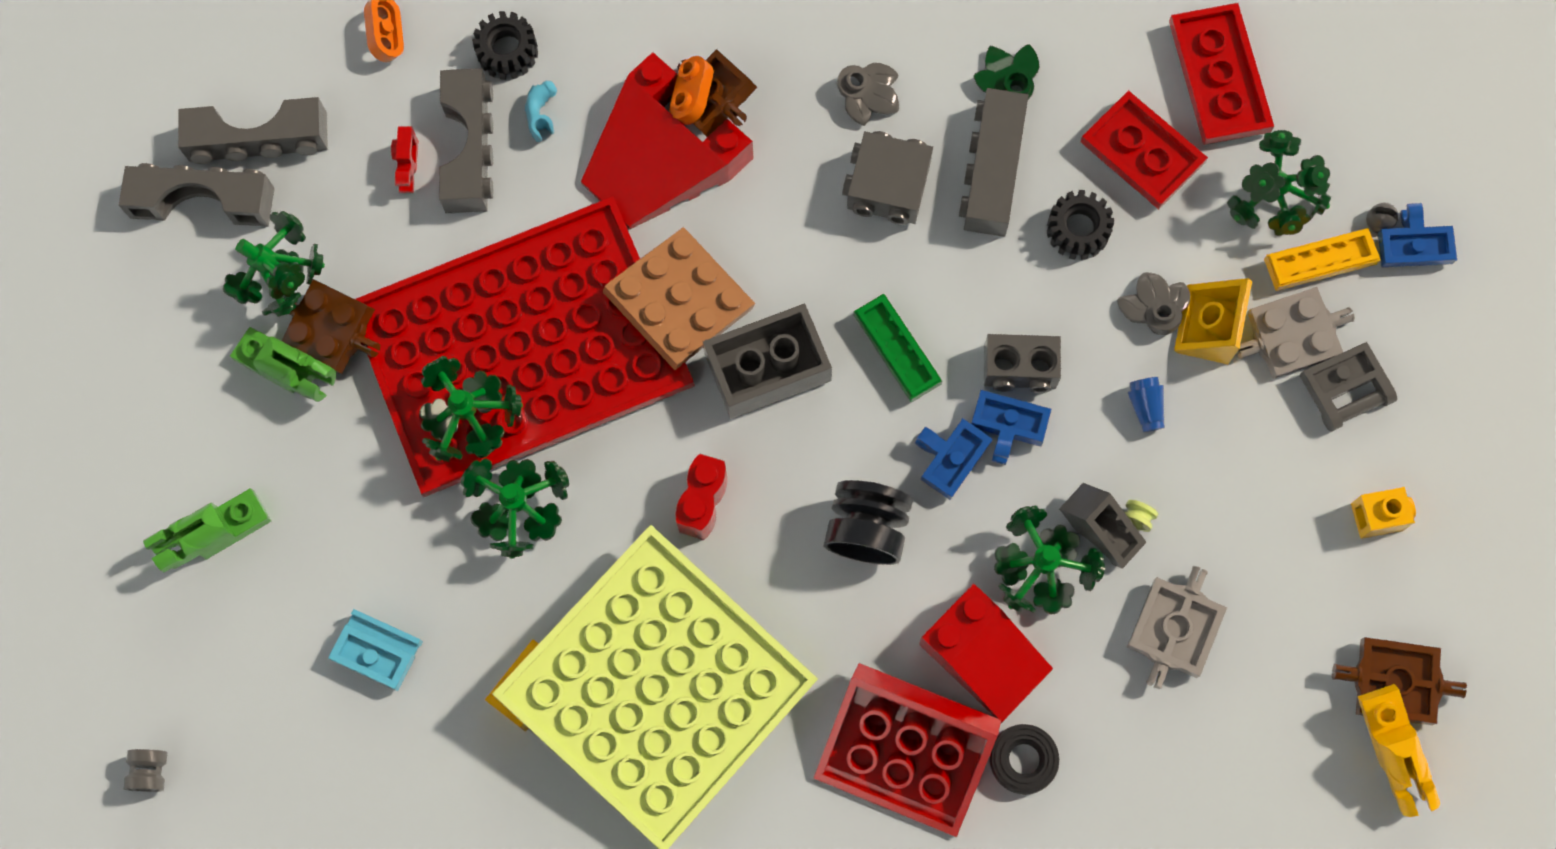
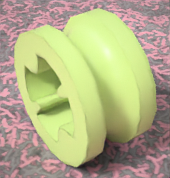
(1141, 515)

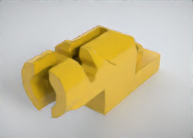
(1398, 748)

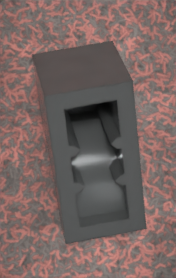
(1103, 523)

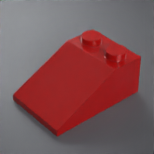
(986, 653)

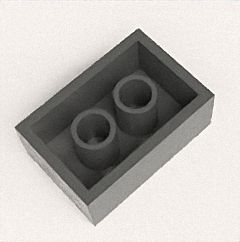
(767, 361)

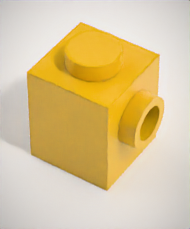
(1383, 512)

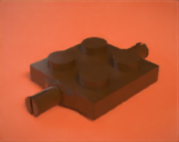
(727, 92)
(330, 326)
(1408, 666)

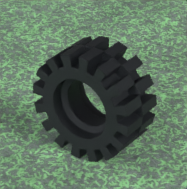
(500, 28)
(1086, 206)

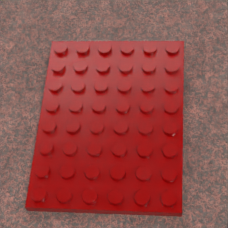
(532, 319)

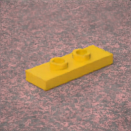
(1322, 259)

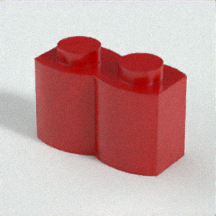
(706, 488)

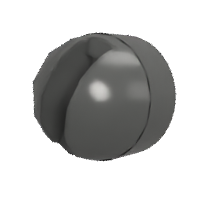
(1382, 221)

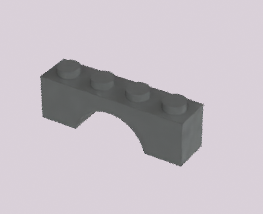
(295, 128)
(465, 180)
(156, 191)

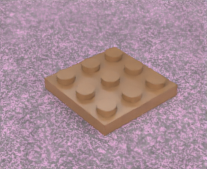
(678, 297)

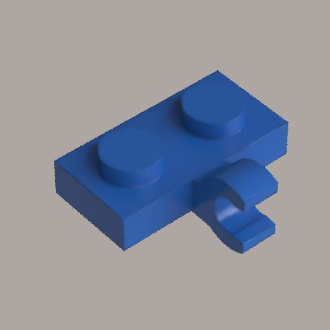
(1415, 243)
(1010, 421)
(953, 457)

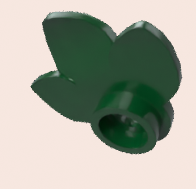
(1005, 70)

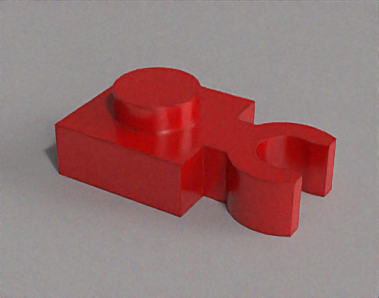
(405, 152)

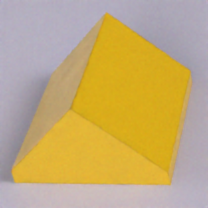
(1214, 320)

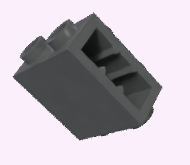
(888, 177)

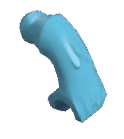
(535, 101)

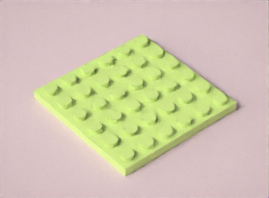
(655, 688)

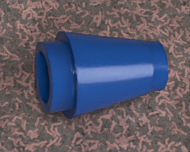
(1148, 403)

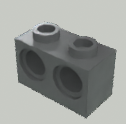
(1021, 352)

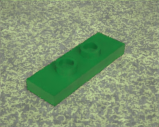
(897, 347)

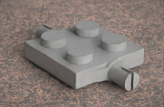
(1294, 332)
(1177, 627)

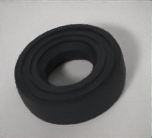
(1046, 750)

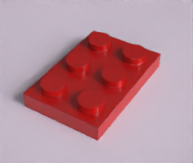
(1143, 149)

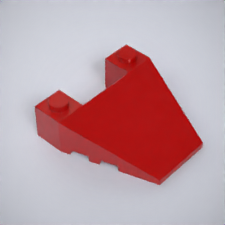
(651, 157)

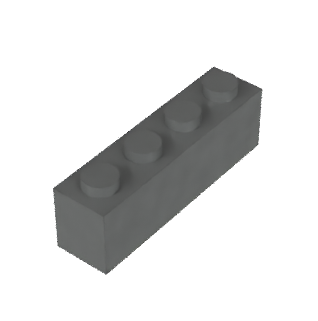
(995, 162)

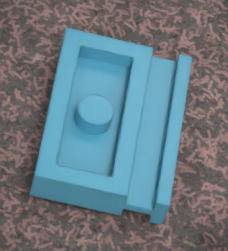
(375, 650)

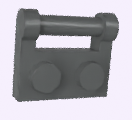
(1343, 375)

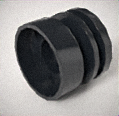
(868, 522)

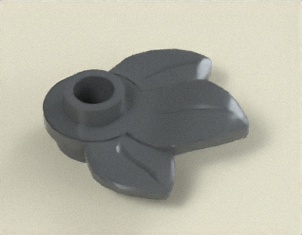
(873, 93)
(1153, 299)

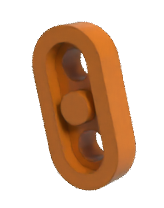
(383, 29)
(691, 90)

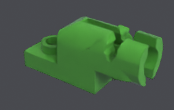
(283, 364)
(207, 531)

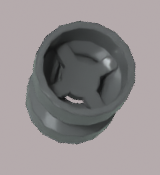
(145, 779)

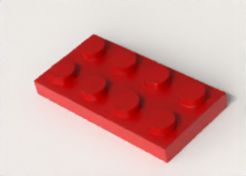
(1221, 73)

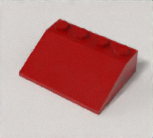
(907, 749)

